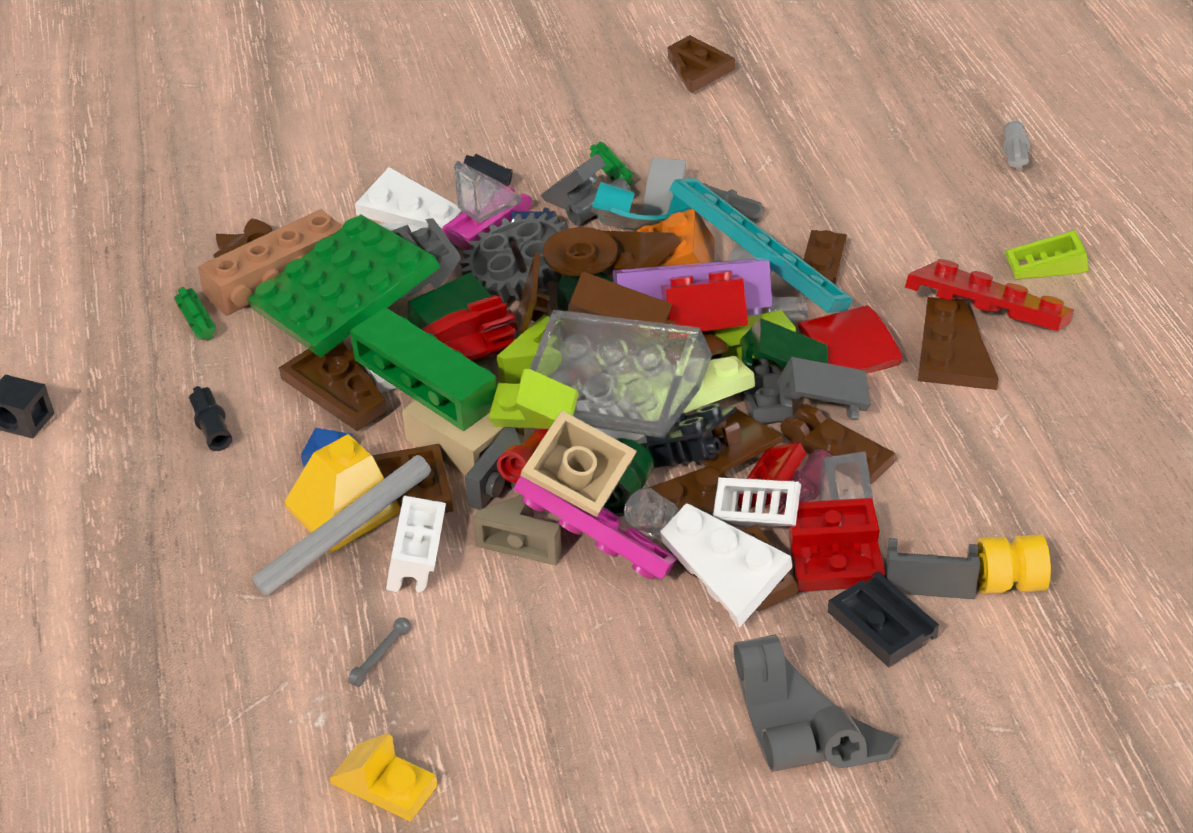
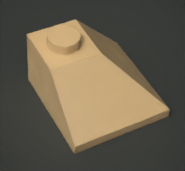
(578, 463)

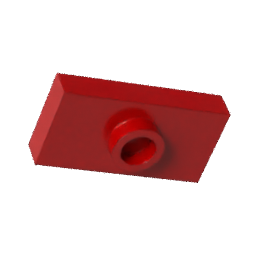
(776, 464)

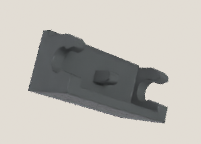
(824, 383)
(932, 573)

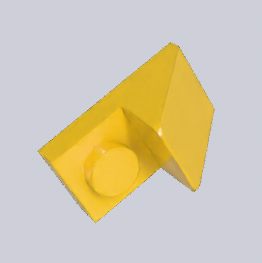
(384, 779)

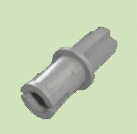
(1016, 144)

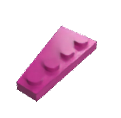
(647, 556)

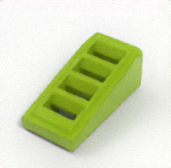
(1058, 255)

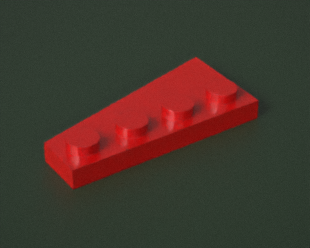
(990, 295)

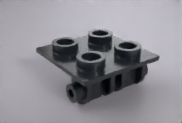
(688, 438)

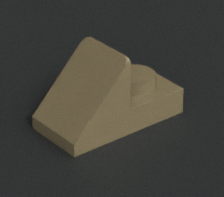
(513, 530)

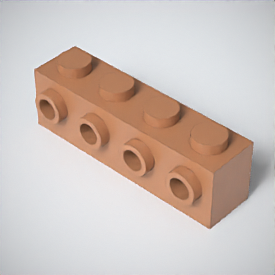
(236, 274)

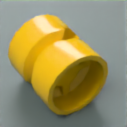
(1016, 563)

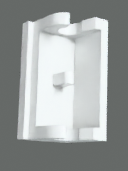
(415, 542)

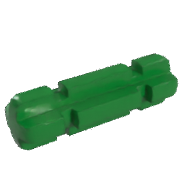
(614, 166)
(195, 313)

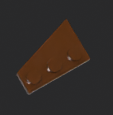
(641, 249)
(953, 347)
(336, 385)

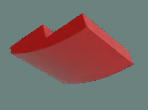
(855, 339)
(835, 544)

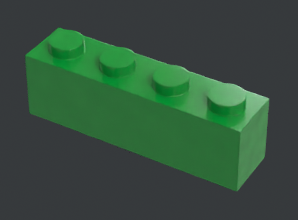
(424, 368)

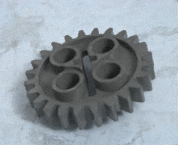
(493, 259)

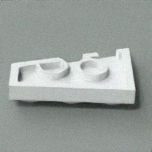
(402, 200)
(726, 560)

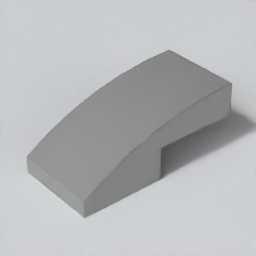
(660, 178)

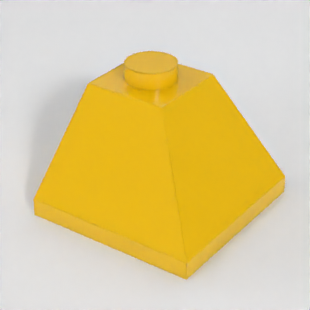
(332, 482)

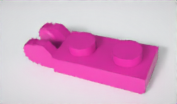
(465, 229)

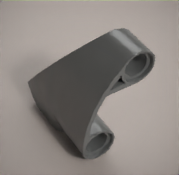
(795, 720)

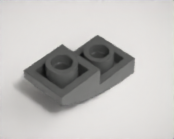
(764, 399)

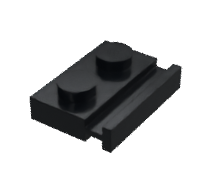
(883, 619)

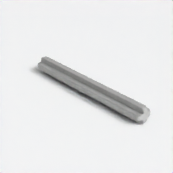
(341, 525)

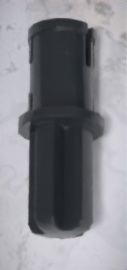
(210, 418)

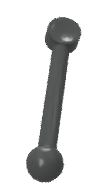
(358, 675)

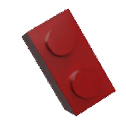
(708, 302)

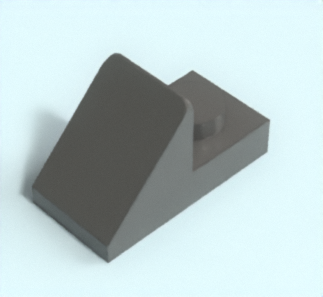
(575, 184)
(483, 478)

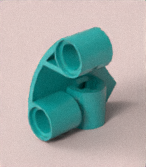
(614, 203)

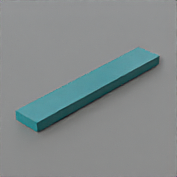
(761, 245)

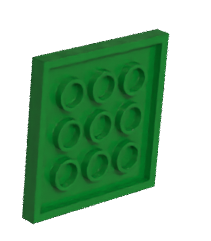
(341, 283)

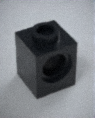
(23, 406)

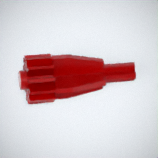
(477, 331)

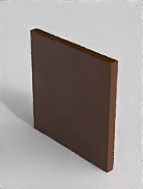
(532, 304)
(741, 440)

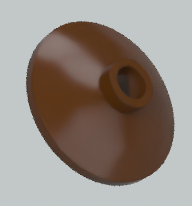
(579, 251)

